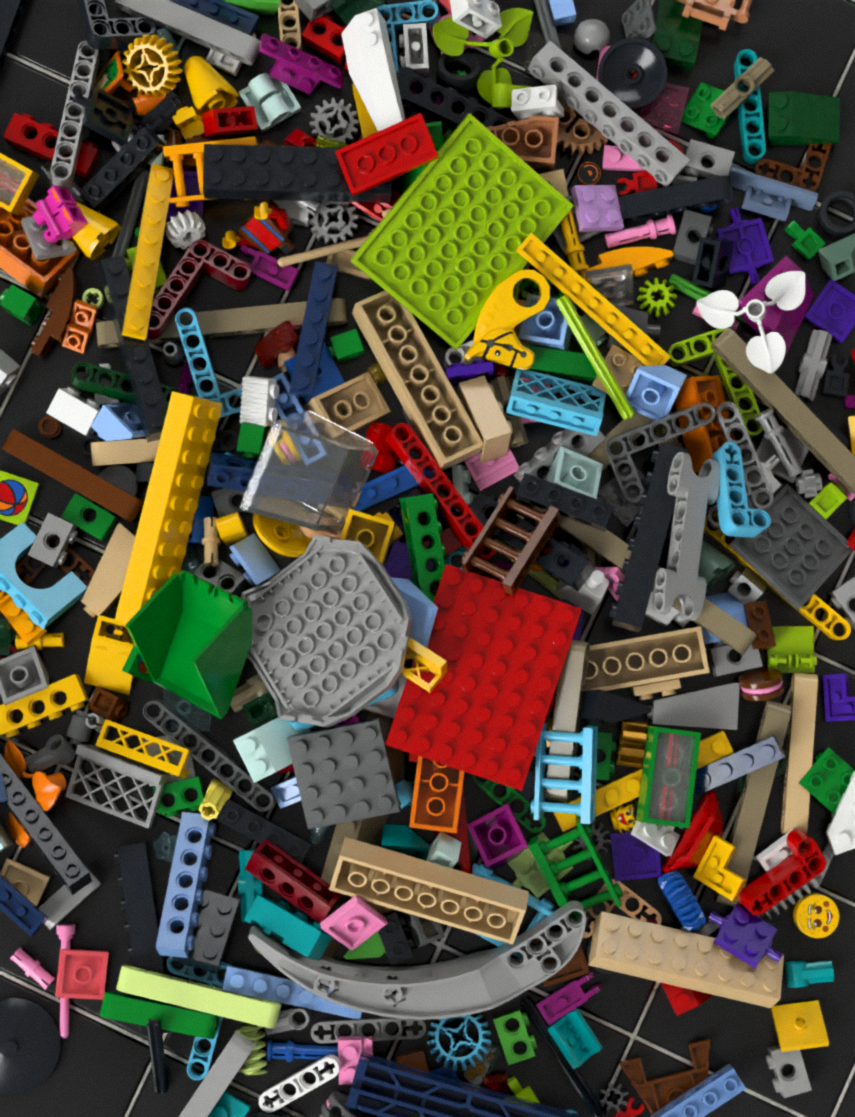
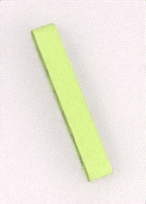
(198, 996)

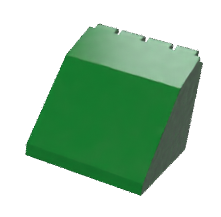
(194, 640)

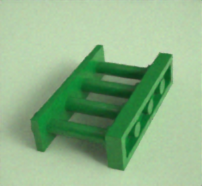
(551, 869)

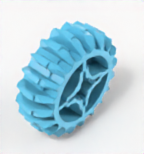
(454, 1048)

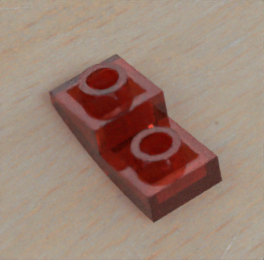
(275, 342)

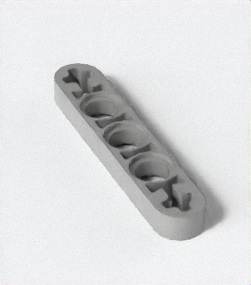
(356, 1026)

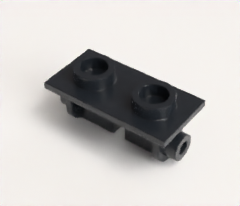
(161, 115)

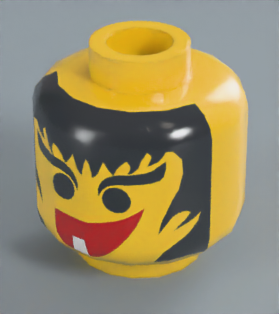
(624, 816)

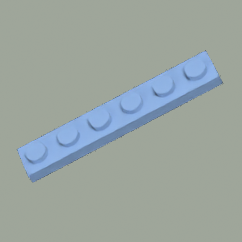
(280, 990)

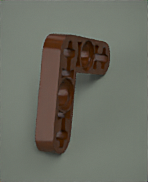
(799, 175)
(30, 579)

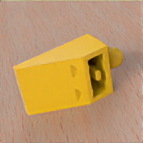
(109, 656)

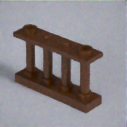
(523, 558)

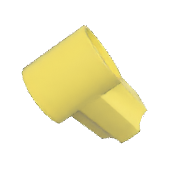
(215, 799)

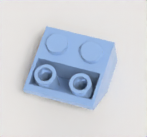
(254, 559)

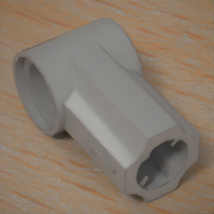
(287, 1021)

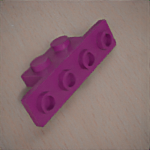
(298, 67)

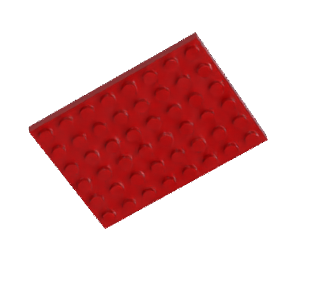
(498, 680)

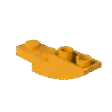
(639, 257)
(20, 620)

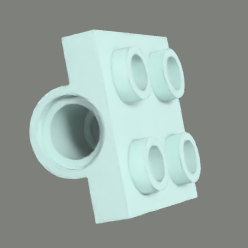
(271, 100)

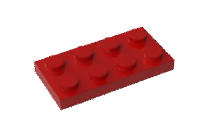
(387, 154)

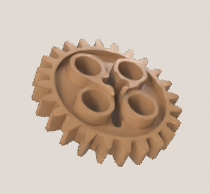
(570, 140)

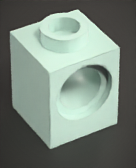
(444, 850)

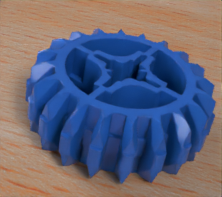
(681, 901)

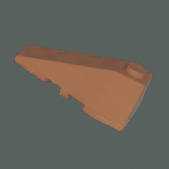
(531, 139)

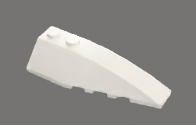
(373, 67)

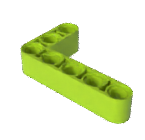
(726, 373)

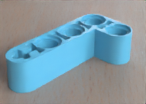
(731, 466)

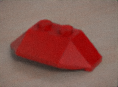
(696, 839)

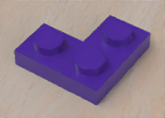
(837, 701)

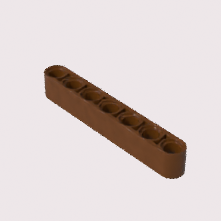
(73, 475)

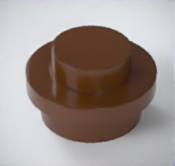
(49, 427)

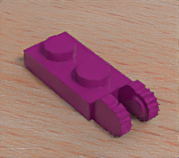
(267, 268)
(567, 998)

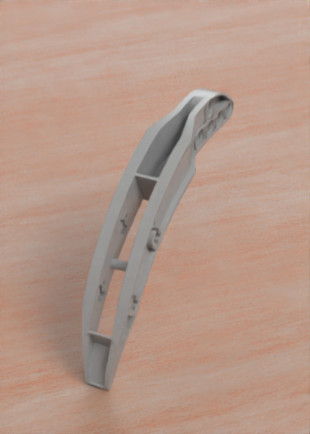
(436, 989)

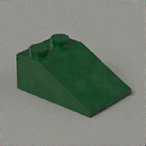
(676, 35)
(803, 119)

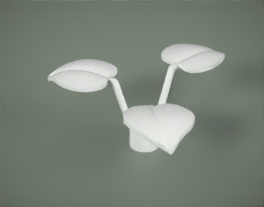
(765, 350)

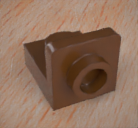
(109, 705)

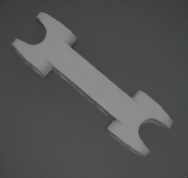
(681, 575)

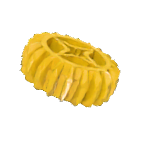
(149, 79)

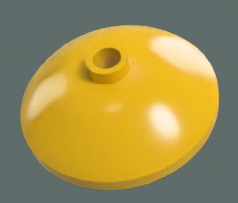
(281, 536)

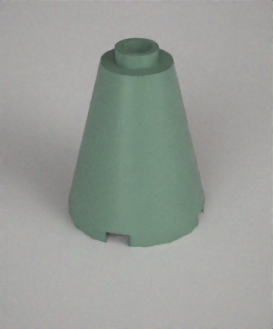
(713, 565)

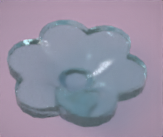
(159, 845)

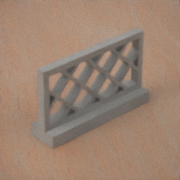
(122, 765)

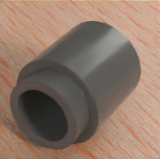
(78, 730)

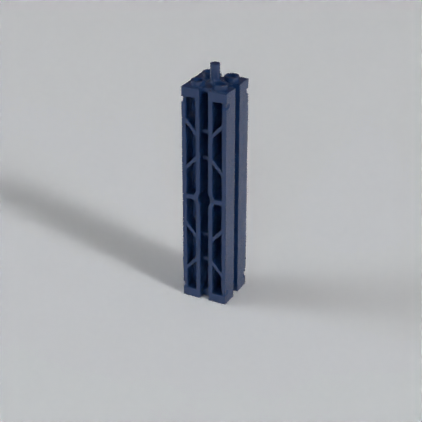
(405, 1091)

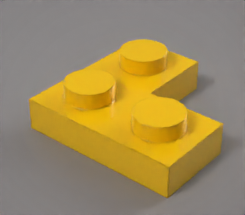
(714, 871)

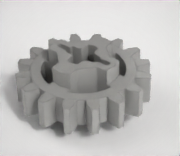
(324, 119)
(341, 226)

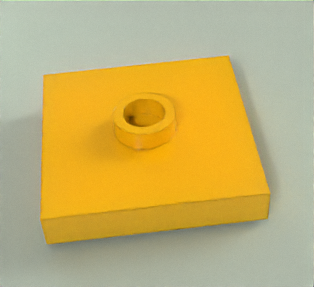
(800, 1026)

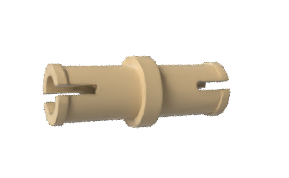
(210, 542)

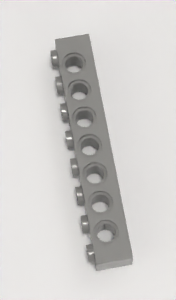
(619, 114)

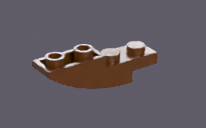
(61, 305)

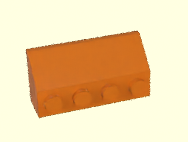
(708, 438)

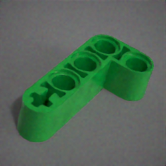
(509, 797)

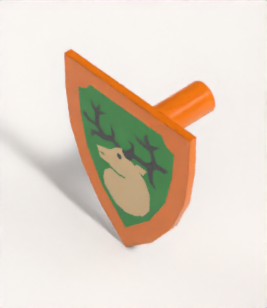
(112, 76)

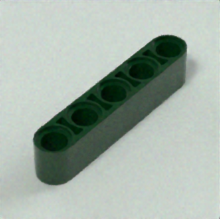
(116, 379)

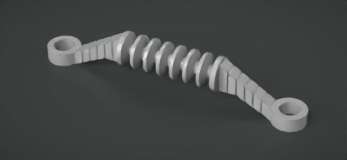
(710, 926)

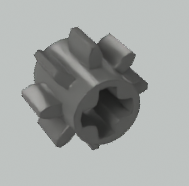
(617, 1091)

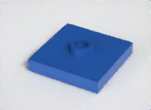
(327, 377)

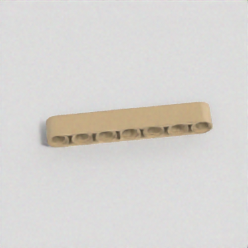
(799, 751)

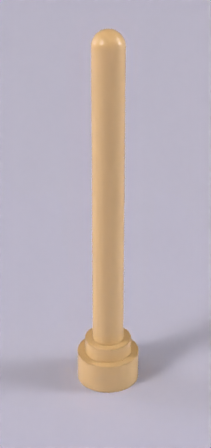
(323, 251)

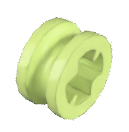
(94, 292)

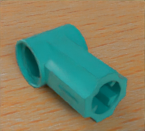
(801, 973)

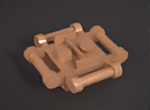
(716, 11)

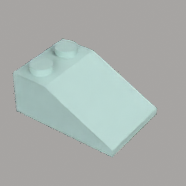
(266, 748)

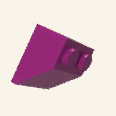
(498, 837)

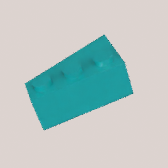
(289, 926)

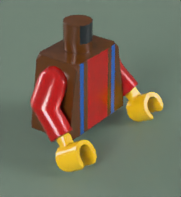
(263, 230)

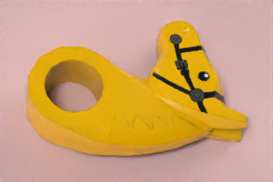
(494, 328)

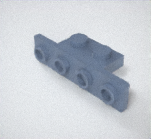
(769, 195)

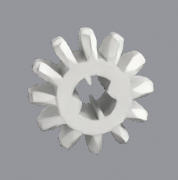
(185, 229)

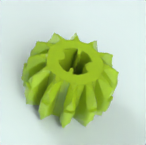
(652, 289)

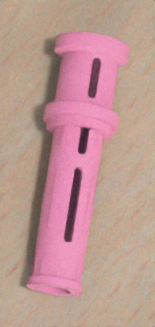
(650, 229)

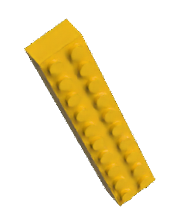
(170, 499)

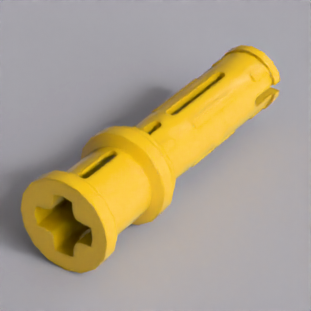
(573, 249)

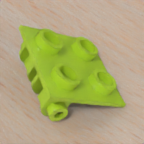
(793, 650)

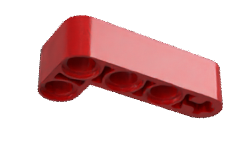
(785, 877)

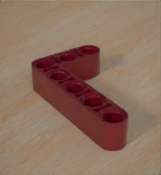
(186, 281)

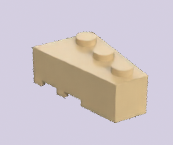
(487, 417)

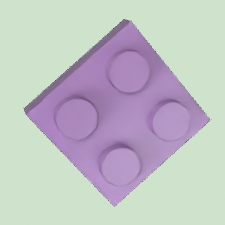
(597, 208)

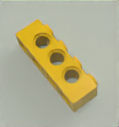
(71, 686)

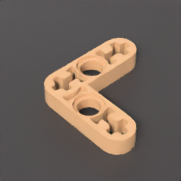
(627, 893)

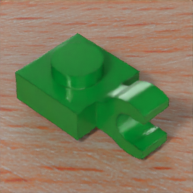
(806, 242)

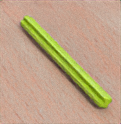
(595, 357)

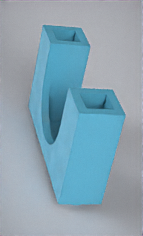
(40, 604)

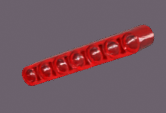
(439, 480)

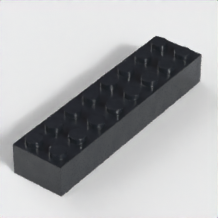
(280, 174)

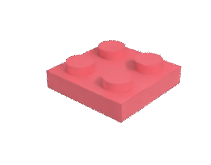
(81, 974)

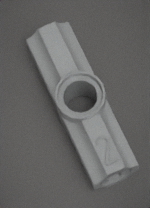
(813, 365)

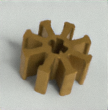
(631, 743)

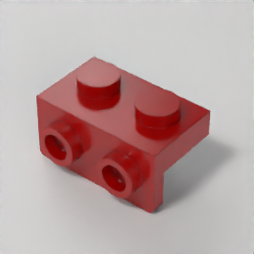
(387, 457)

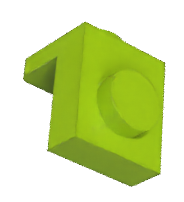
(828, 499)

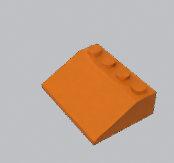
(18, 258)

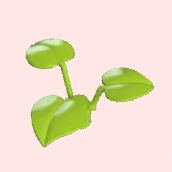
(514, 32)

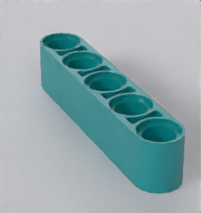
(747, 117)

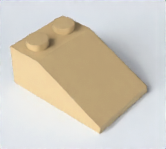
(351, 403)

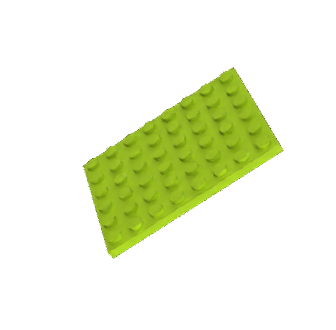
(460, 230)

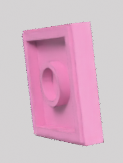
(353, 923)

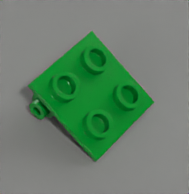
(699, 111)
(827, 779)

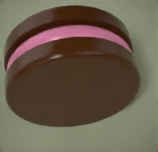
(761, 684)

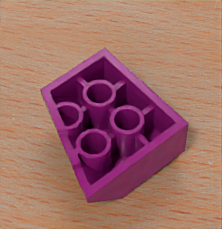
(778, 320)

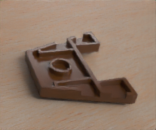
(665, 1089)

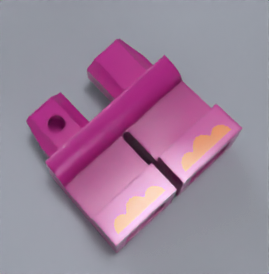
(60, 214)

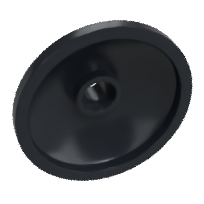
(631, 56)

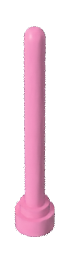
(65, 933)

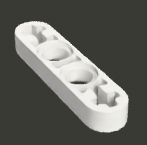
(300, 1084)

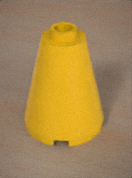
(208, 87)
(96, 233)

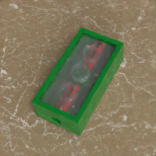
(668, 777)

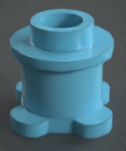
(405, 793)

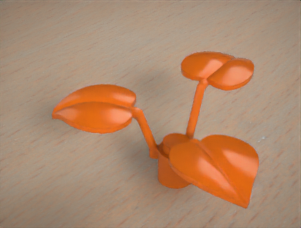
(46, 789)

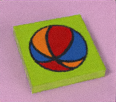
(16, 498)

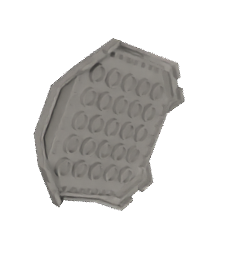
(328, 632)

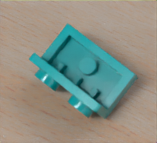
(574, 1038)

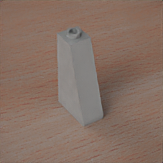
(703, 708)

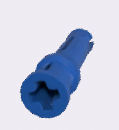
(290, 1051)

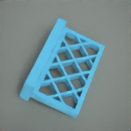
(554, 410)

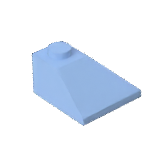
(654, 390)
(118, 422)

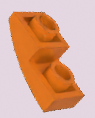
(80, 326)

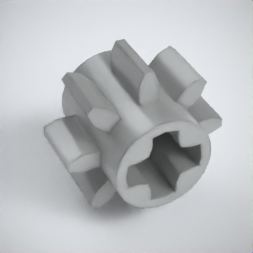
(808, 483)

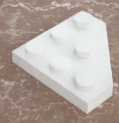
(842, 828)

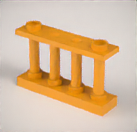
(177, 154)

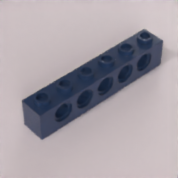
(230, 471)

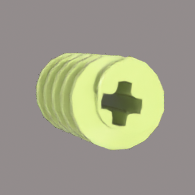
(254, 1064)

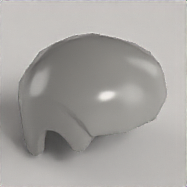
(591, 35)

